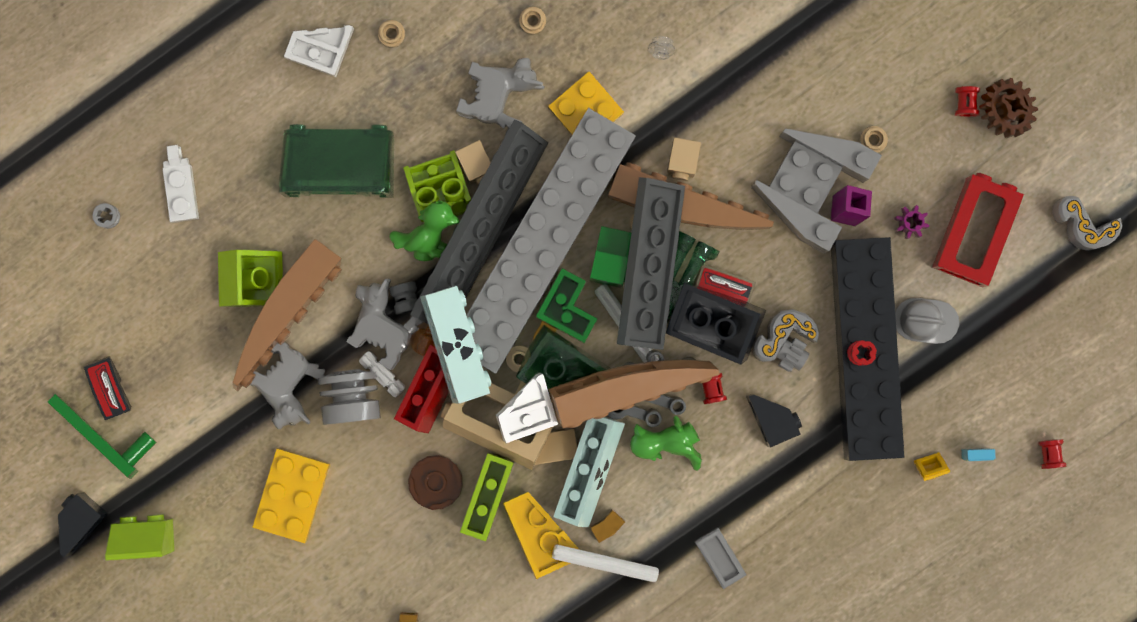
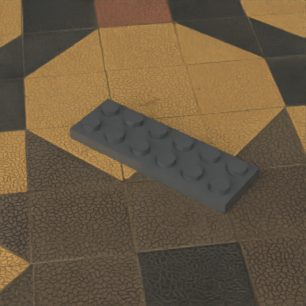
(651, 264)

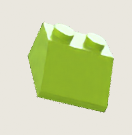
(248, 277)
(140, 538)

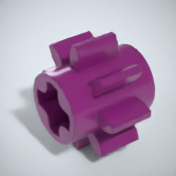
(917, 218)

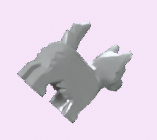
(493, 90)
(379, 328)
(280, 382)

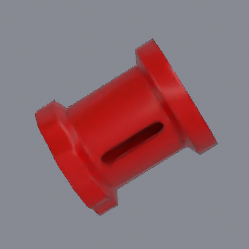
(964, 92)
(870, 354)
(713, 390)
(1052, 454)

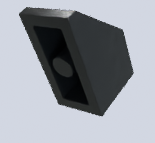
(774, 420)
(77, 521)

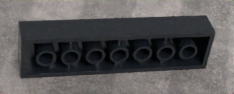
(867, 313)

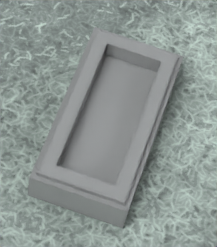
(720, 558)

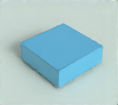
(982, 454)

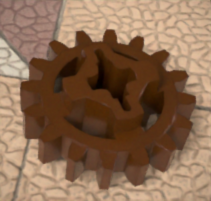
(1008, 108)

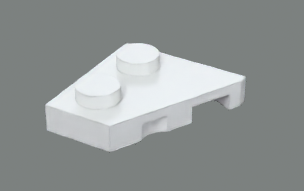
(319, 48)
(527, 411)

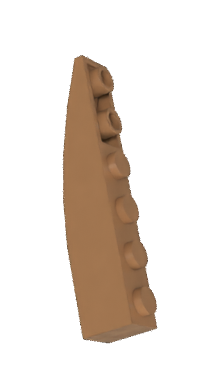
(697, 208)
(285, 306)
(624, 387)

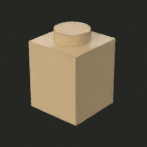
(683, 158)
(474, 161)

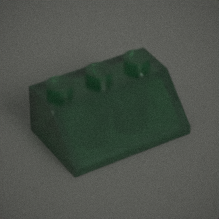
(557, 360)

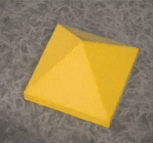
(931, 466)

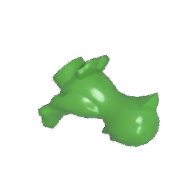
(426, 238)
(674, 440)

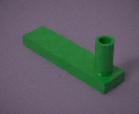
(123, 462)

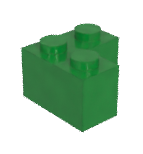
(611, 257)
(559, 307)

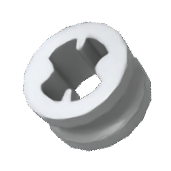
(105, 207)

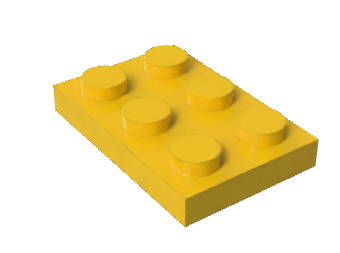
(291, 495)

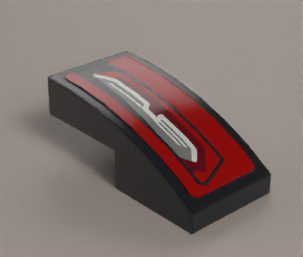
(107, 388)

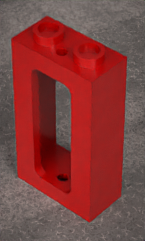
(946, 256)

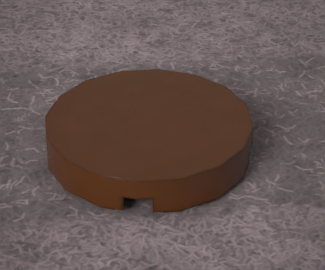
(435, 482)

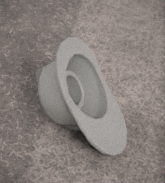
(926, 320)

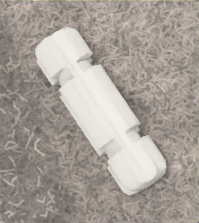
(383, 375)

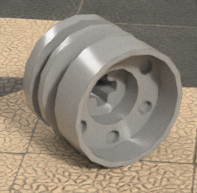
(349, 397)

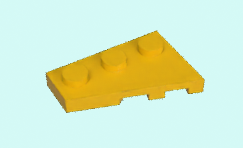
(536, 534)

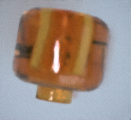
(422, 341)

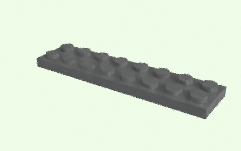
(486, 213)

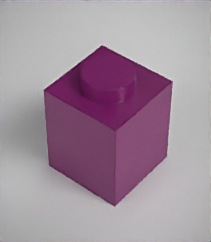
(851, 205)

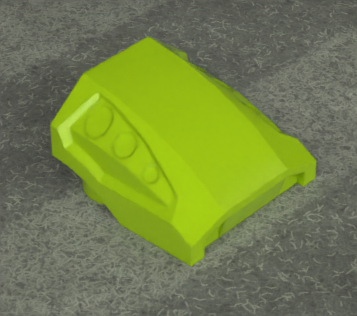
(438, 181)

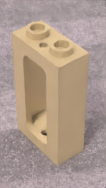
(491, 438)

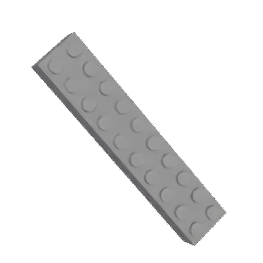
(546, 235)

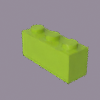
(487, 496)

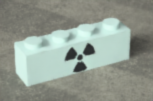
(456, 345)
(588, 471)

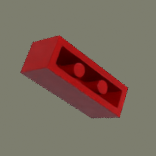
(424, 395)

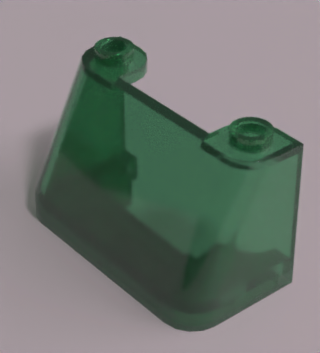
(337, 162)

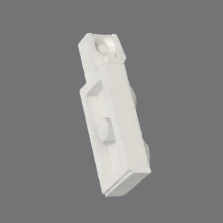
(179, 186)

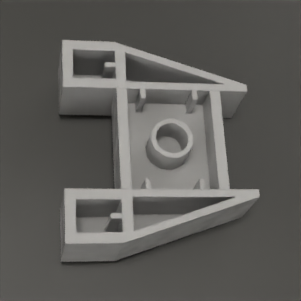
(807, 179)

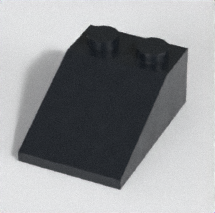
(716, 322)

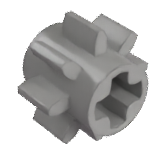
(793, 355)

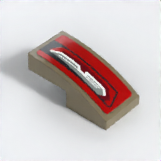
(725, 283)

